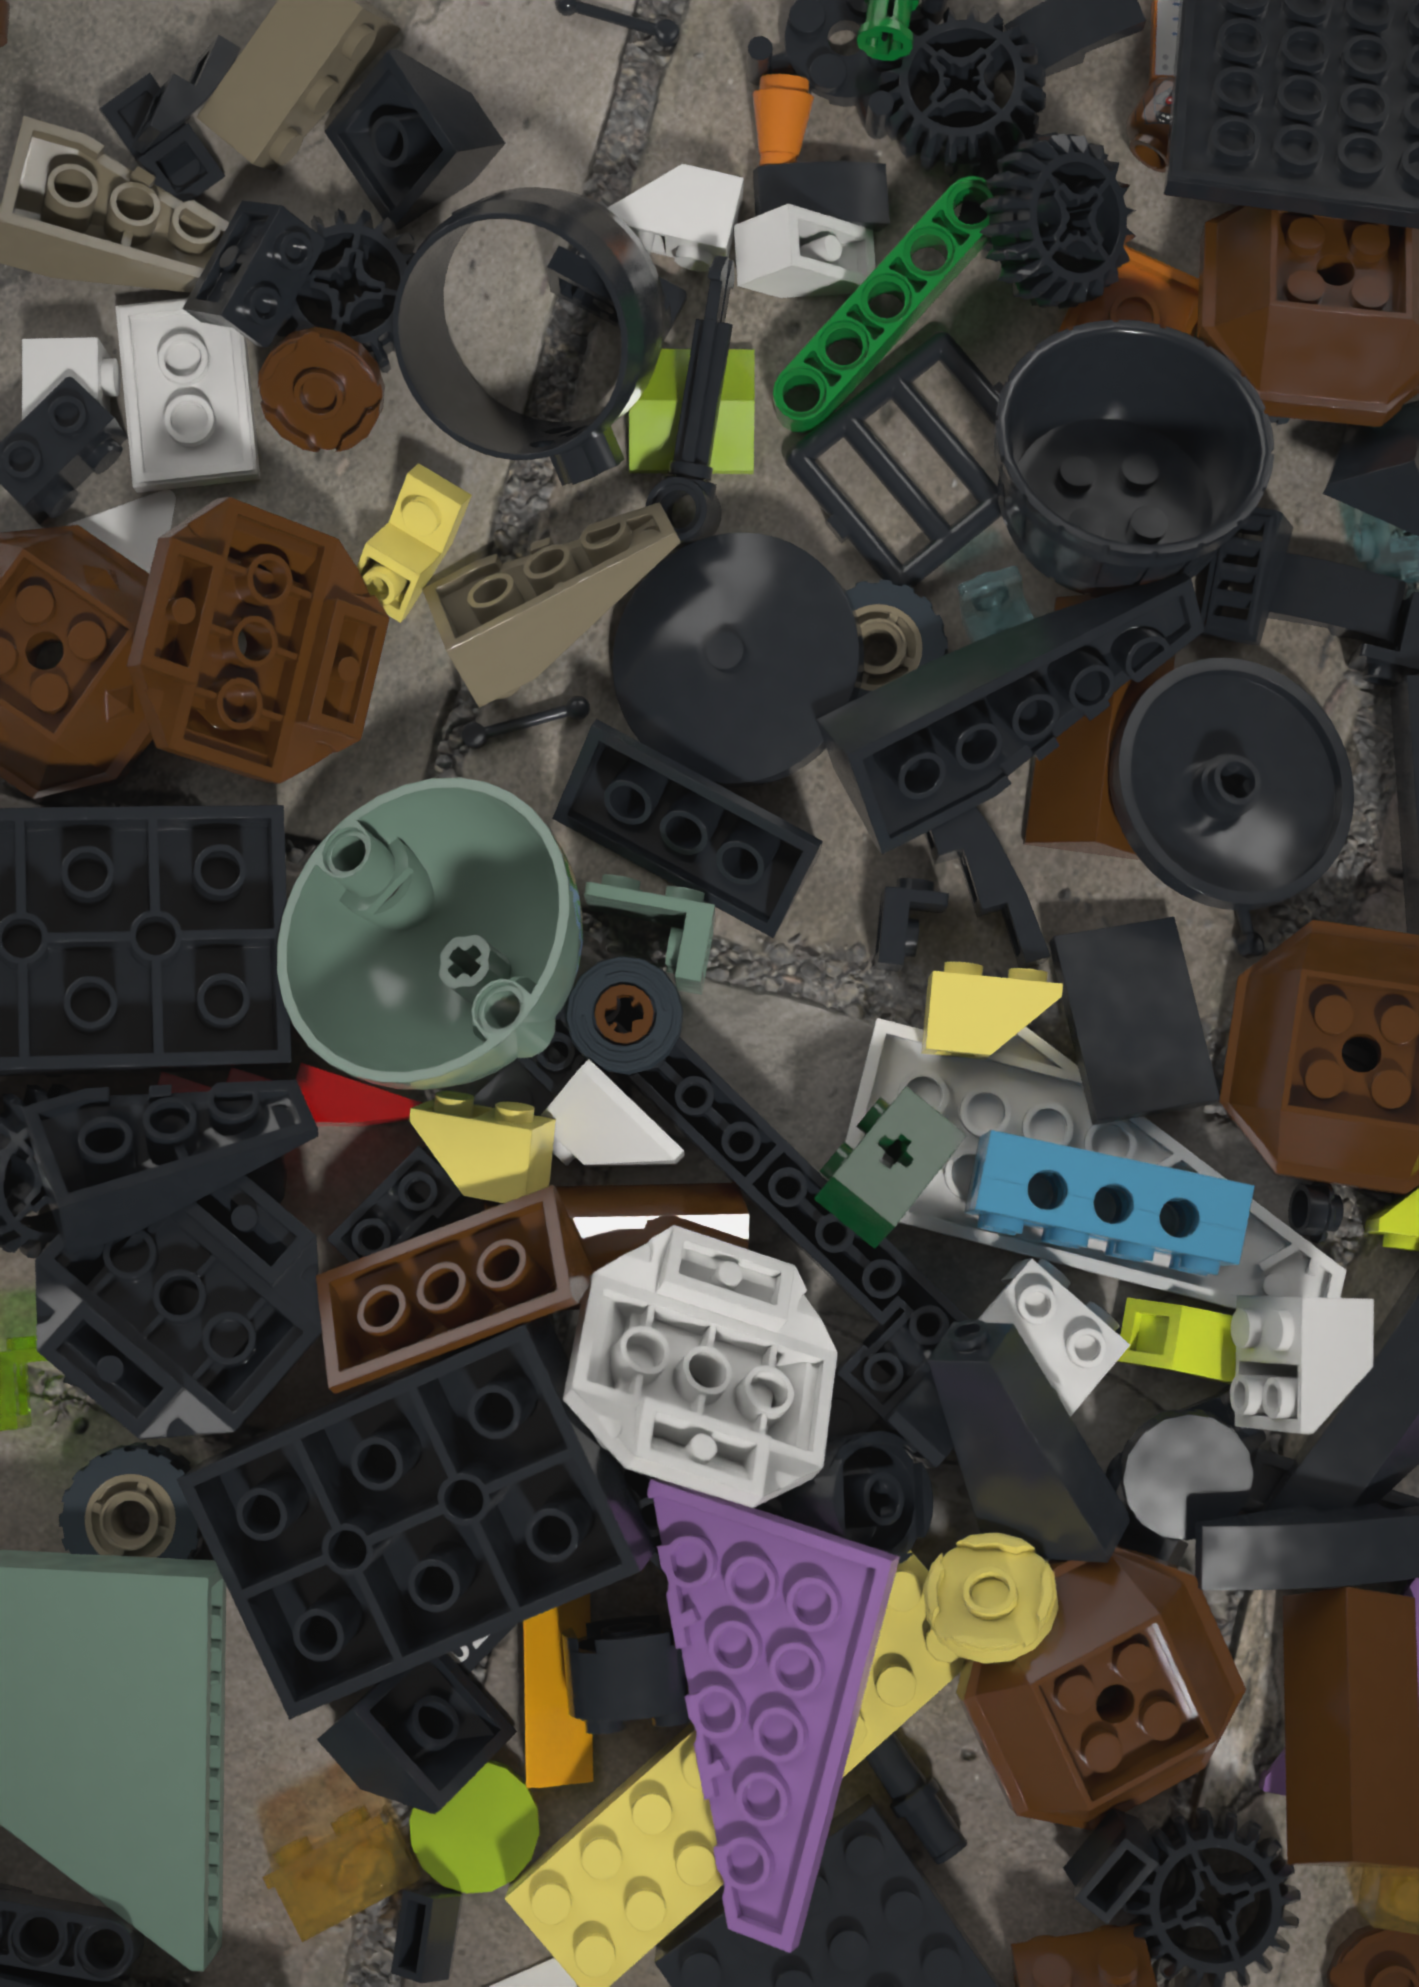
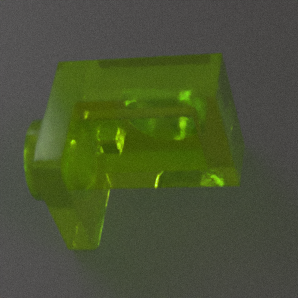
(14, 1382)

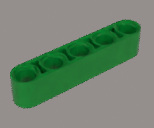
(876, 335)

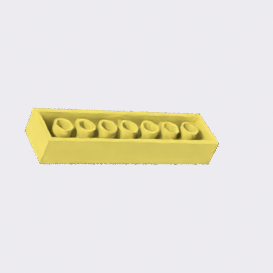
(649, 1845)

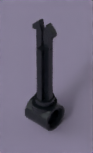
(700, 413)

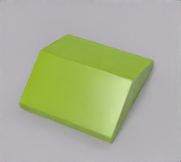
(658, 410)

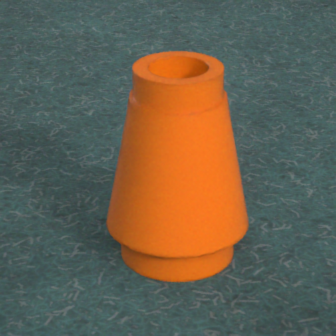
(781, 117)

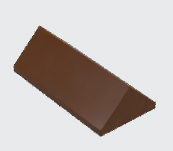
(1071, 786)
(624, 1217)
(450, 1288)
(1351, 1729)

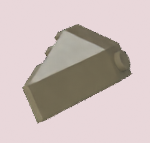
(95, 220)
(522, 614)

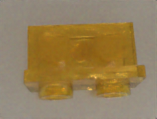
(341, 1871)

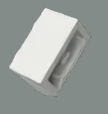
(1297, 1358)

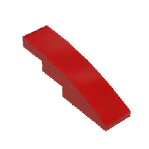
(329, 1096)

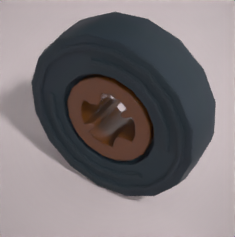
(598, 993)

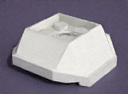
(735, 1326)

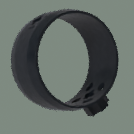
(455, 399)

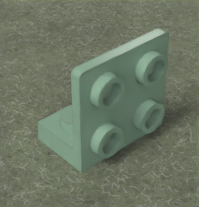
(679, 907)

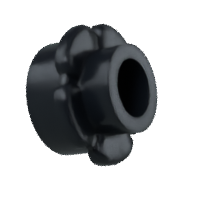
(1315, 1210)

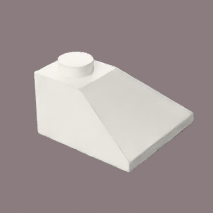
(605, 1126)

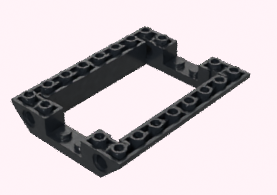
(765, 1167)

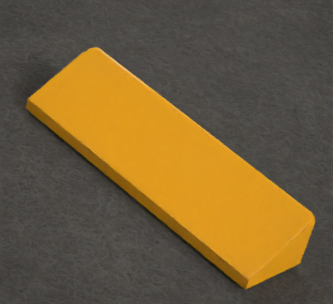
(555, 1743)

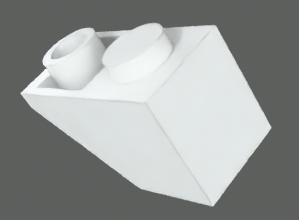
(685, 215)

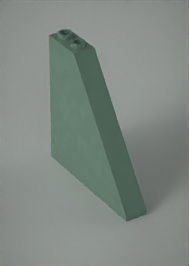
(119, 1733)

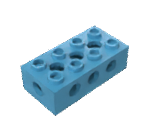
(1209, 1208)

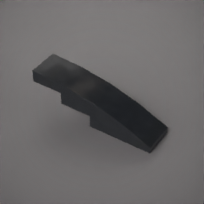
(990, 881)
(1307, 1548)

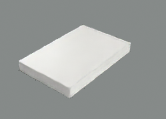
(185, 399)

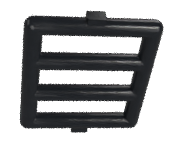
(849, 424)

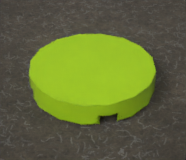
(480, 1834)

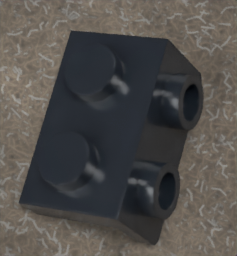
(58, 450)

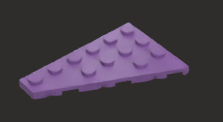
(776, 1670)

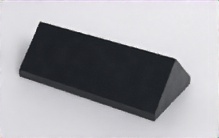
(686, 828)

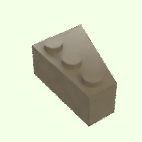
(293, 75)

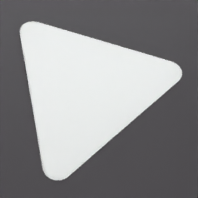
(134, 526)

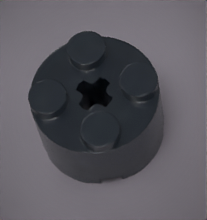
(866, 1494)
(625, 1673)

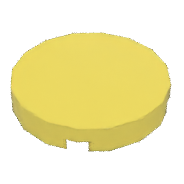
(990, 1598)

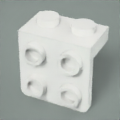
(1067, 1338)

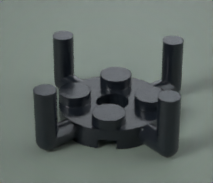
(838, 78)

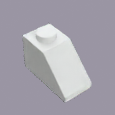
(802, 253)
(51, 360)

